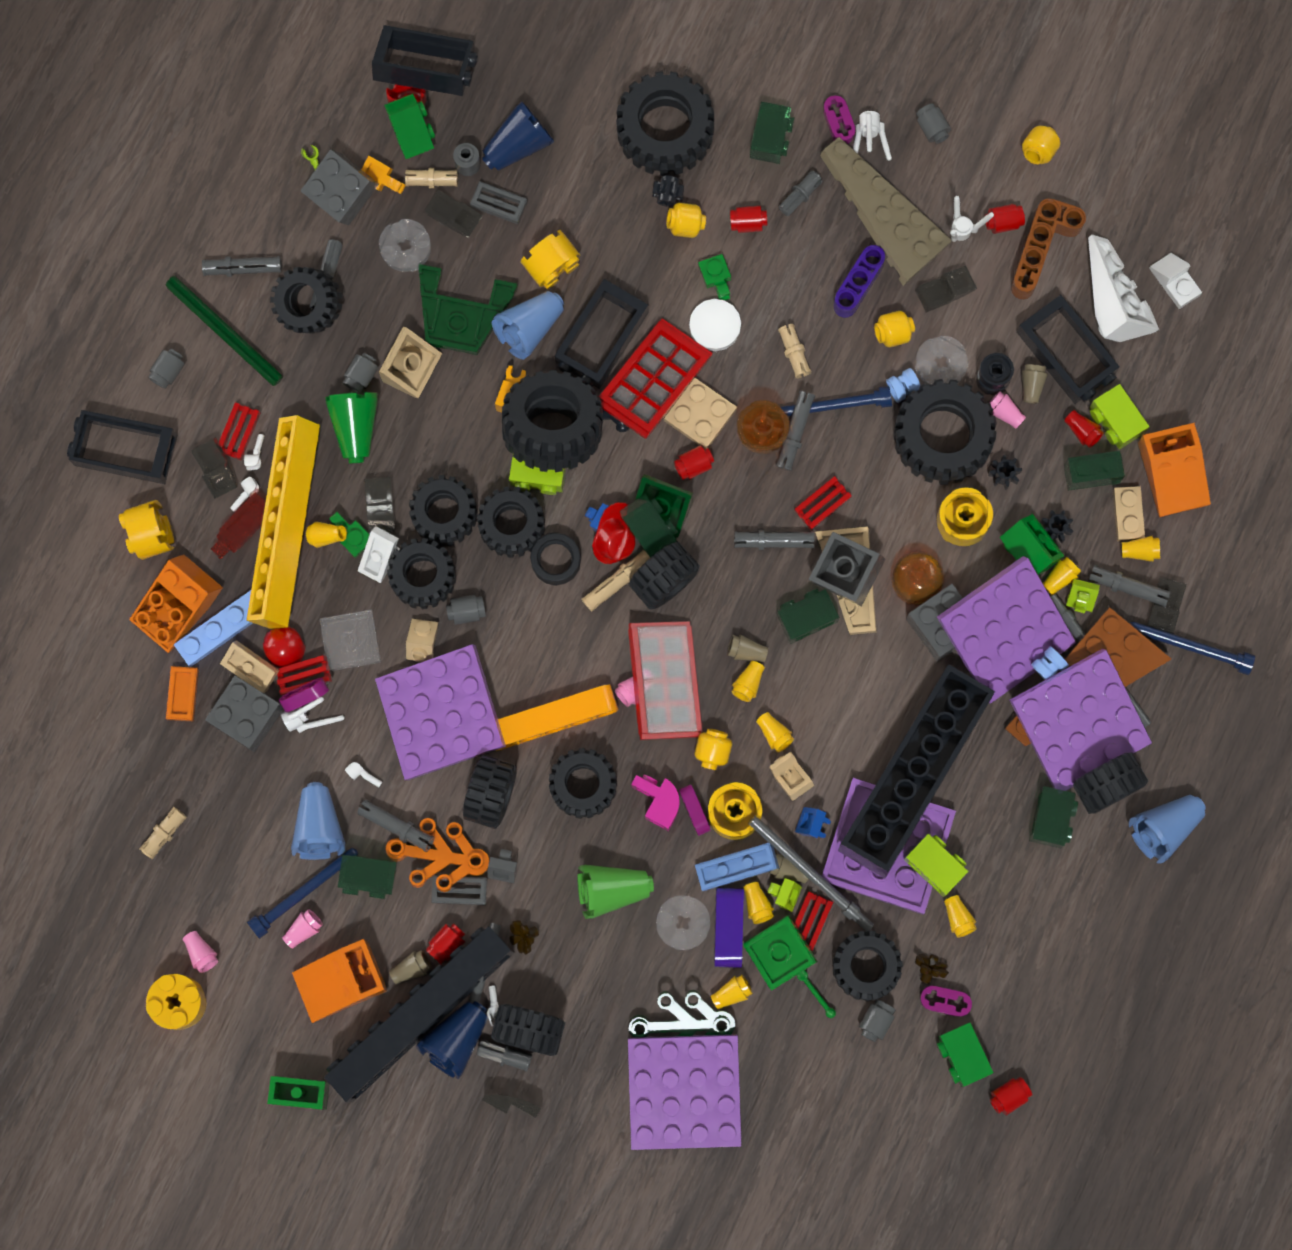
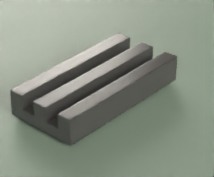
(494, 211)
(466, 901)

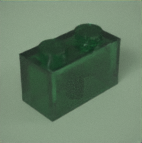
(771, 132)
(1094, 470)
(648, 525)
(807, 615)
(1053, 817)
(366, 875)

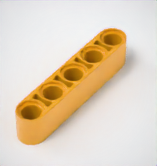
(557, 715)

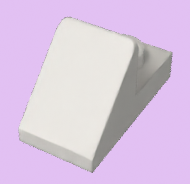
(1176, 281)
(377, 554)

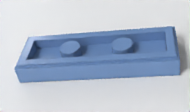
(736, 866)

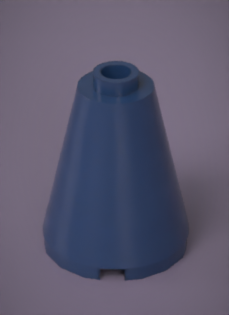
(516, 139)
(455, 1039)

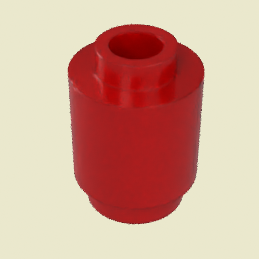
(1006, 218)
(748, 219)
(694, 462)
(445, 942)
(1010, 1096)

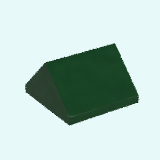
(672, 499)

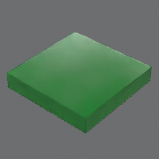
(780, 952)

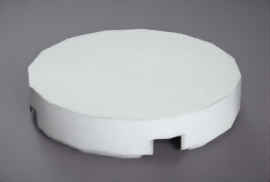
(715, 324)

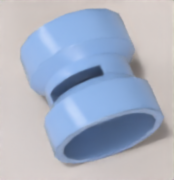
(903, 384)
(1049, 664)

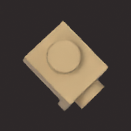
(421, 640)
(791, 776)

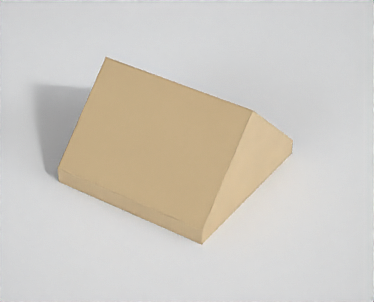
(409, 363)

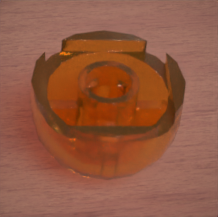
(762, 427)
(917, 577)

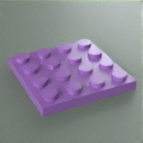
(1005, 627)
(440, 712)
(1080, 719)
(903, 884)
(684, 1092)

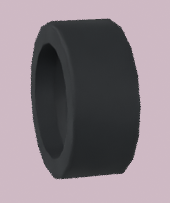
(550, 539)

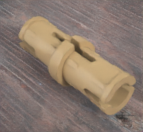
(431, 178)
(794, 351)
(163, 832)

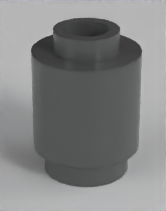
(933, 123)
(467, 159)
(166, 368)
(360, 372)
(465, 609)
(877, 1021)

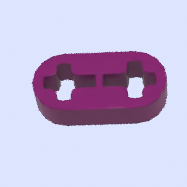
(844, 118)
(303, 695)
(694, 810)
(947, 994)

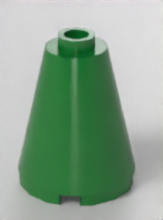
(353, 423)

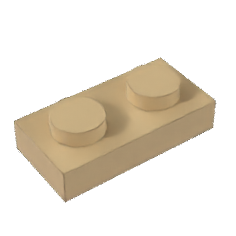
(1128, 513)
(249, 666)

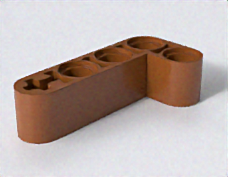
(1039, 249)

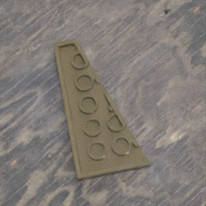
(888, 216)

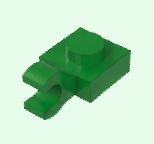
(716, 274)
(356, 535)

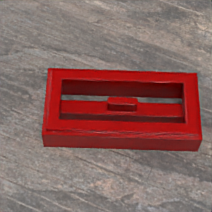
(247, 435)
(839, 489)
(282, 680)
(819, 900)

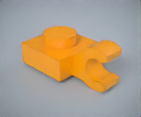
(381, 174)
(506, 385)

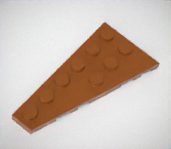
(1127, 648)

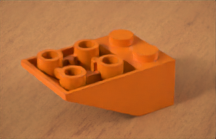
(1175, 469)
(175, 602)
(339, 980)

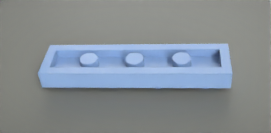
(215, 631)

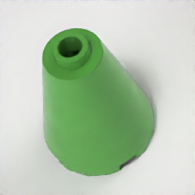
(611, 888)

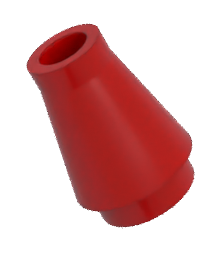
(1084, 429)

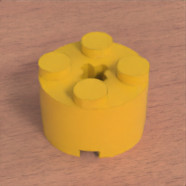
(551, 259)
(978, 511)
(147, 530)
(727, 797)
(163, 1011)

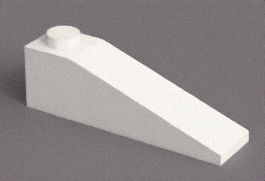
(1116, 305)

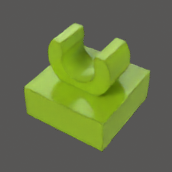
(1082, 596)
(785, 894)

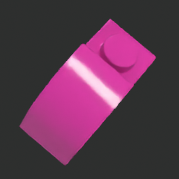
(665, 803)

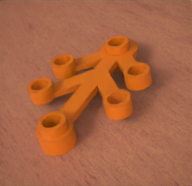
(442, 857)

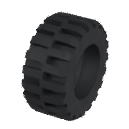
(659, 92)
(552, 394)
(952, 399)

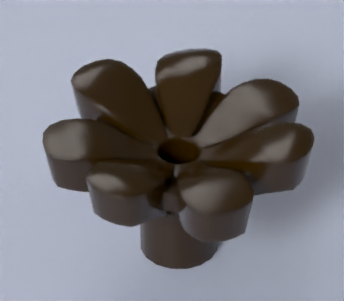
(523, 936)
(931, 967)

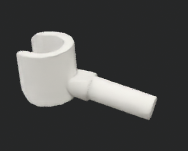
(253, 461)
(250, 487)
(355, 770)
(492, 1011)

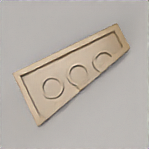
(857, 618)

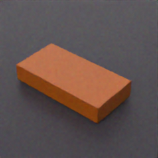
(182, 693)

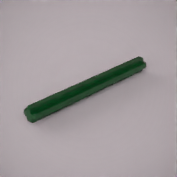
(224, 331)

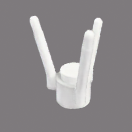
(869, 128)
(963, 226)
(296, 718)

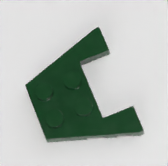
(459, 322)

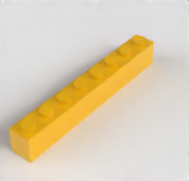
(283, 522)

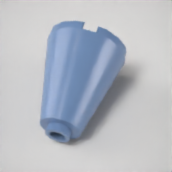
(528, 323)
(317, 825)
(1167, 826)

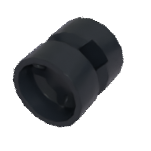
(995, 373)

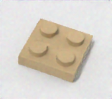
(700, 413)

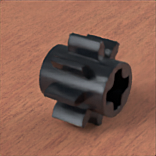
(668, 191)
(1000, 476)
(1059, 519)

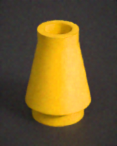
(323, 534)
(1142, 549)
(1061, 575)
(748, 682)
(775, 733)
(757, 904)
(959, 917)
(732, 992)

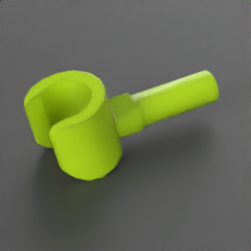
(313, 159)

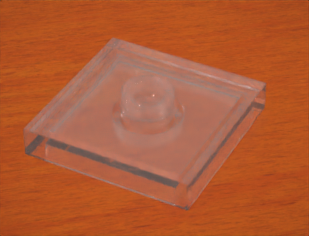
(350, 640)

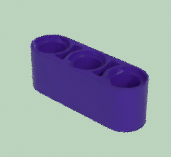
(864, 270)
(729, 927)

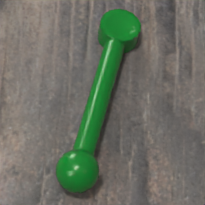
(803, 977)

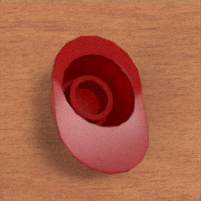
(613, 537)

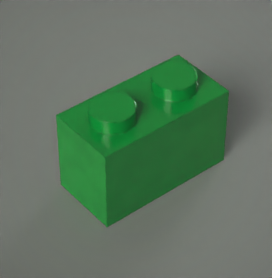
(409, 126)
(1032, 541)
(964, 1054)
(298, 1092)

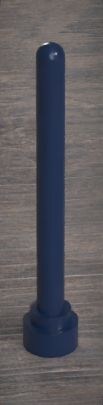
(880, 397)
(1241, 662)
(262, 923)

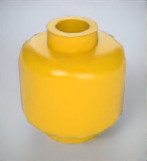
(1041, 145)
(685, 220)
(894, 329)
(713, 748)

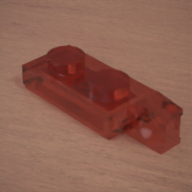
(240, 526)

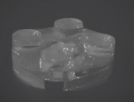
(400, 232)
(938, 348)
(685, 907)

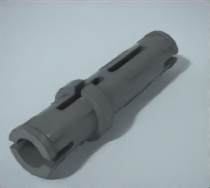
(211, 267)
(796, 430)
(773, 539)
(1130, 586)
(395, 825)

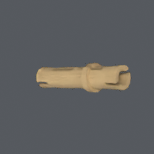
(614, 582)

